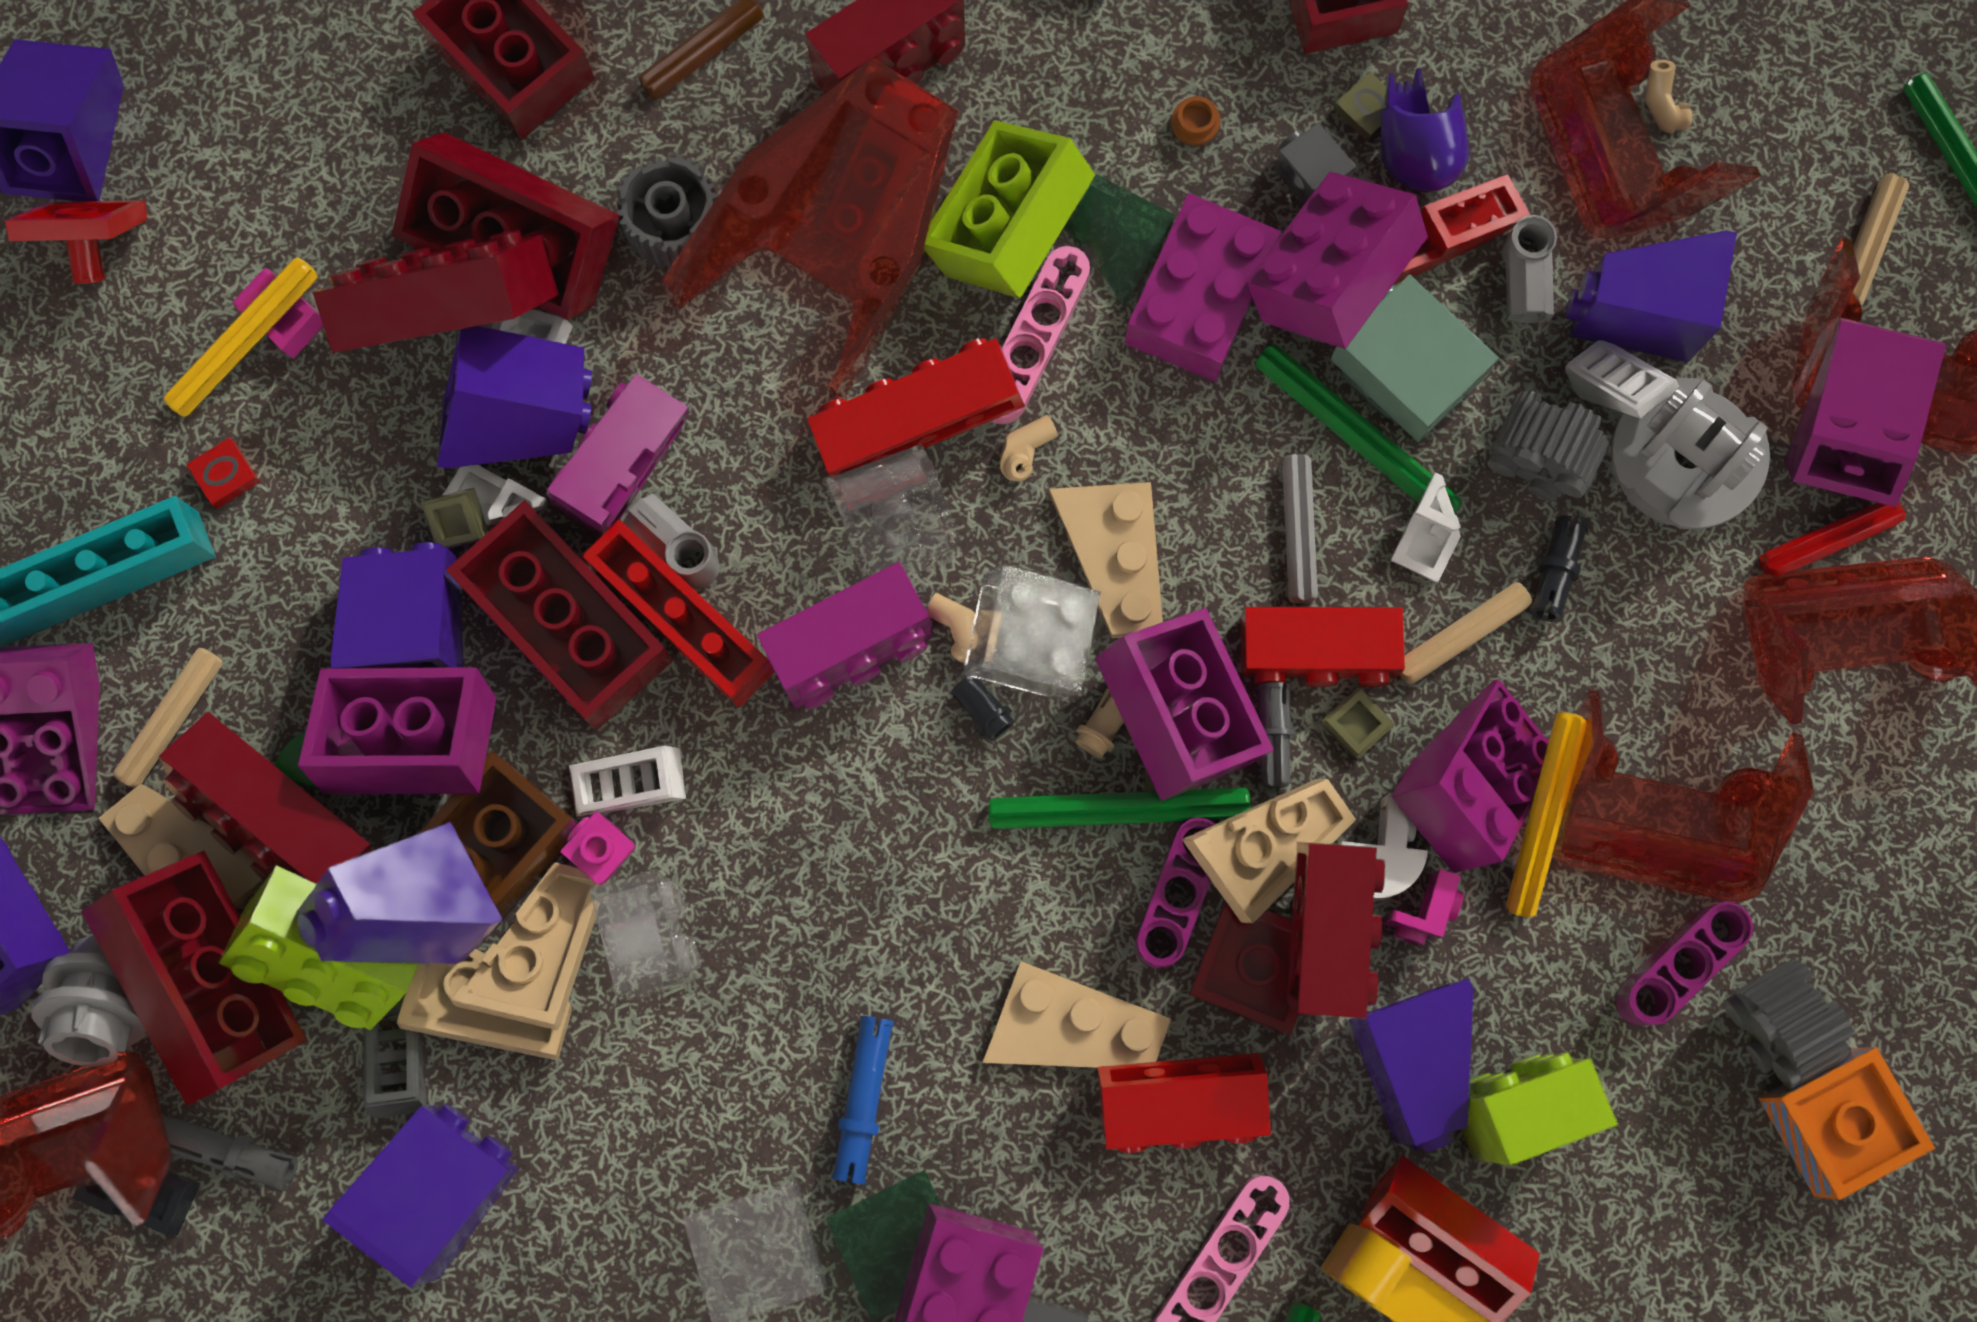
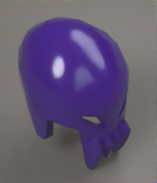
(1420, 147)

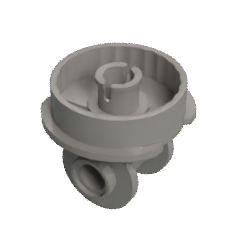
(1709, 431)

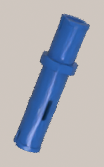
(862, 1100)

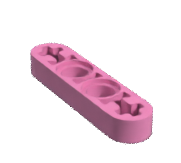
(1040, 337)
(1211, 1265)

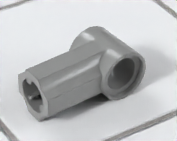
(1528, 273)
(672, 540)

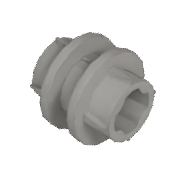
(84, 1008)

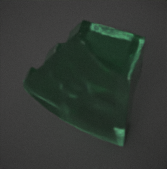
(1118, 234)

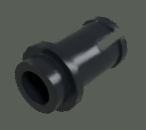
(983, 707)

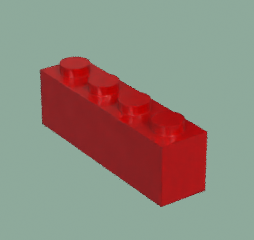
(918, 408)
(679, 613)

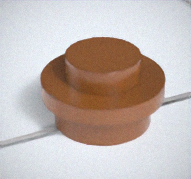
(1195, 121)

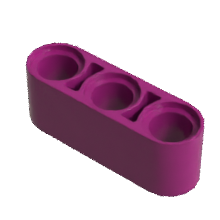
(1162, 915)
(1707, 958)

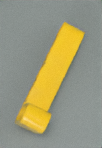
(1389, 1282)

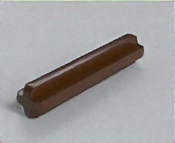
(700, 47)

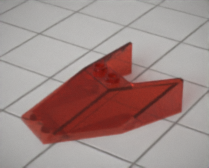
(838, 197)

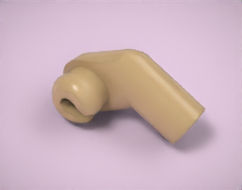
(1020, 448)
(957, 618)

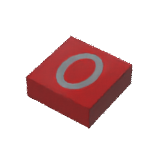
(223, 473)

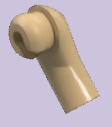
(1660, 102)

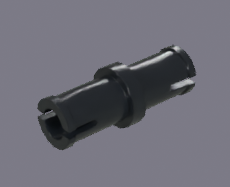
(1559, 568)

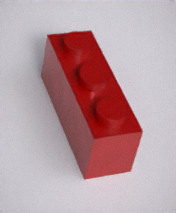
(1322, 644)
(1184, 1102)
(1451, 1240)

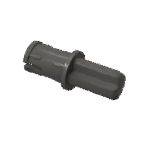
(1274, 714)

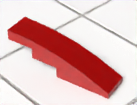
(1466, 222)

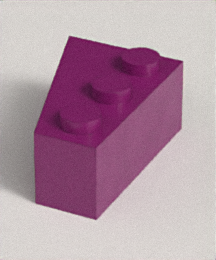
(617, 455)

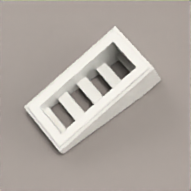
(1613, 375)
(669, 774)

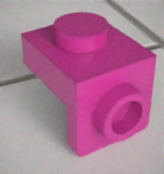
(294, 328)
(597, 847)
(1439, 905)

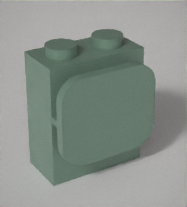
(1414, 359)

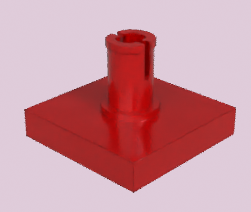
(81, 227)

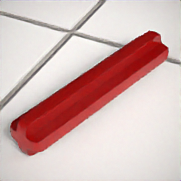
(1831, 538)

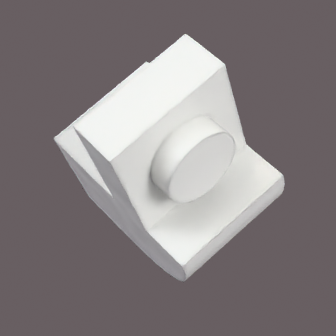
(1401, 863)

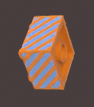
(1847, 1125)

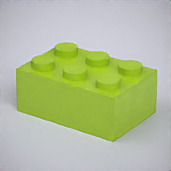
(1008, 208)
(272, 951)
(1535, 1108)

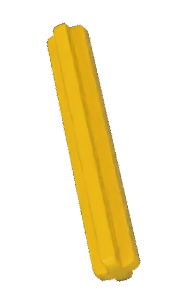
(241, 337)
(1546, 814)

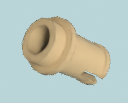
(1101, 727)

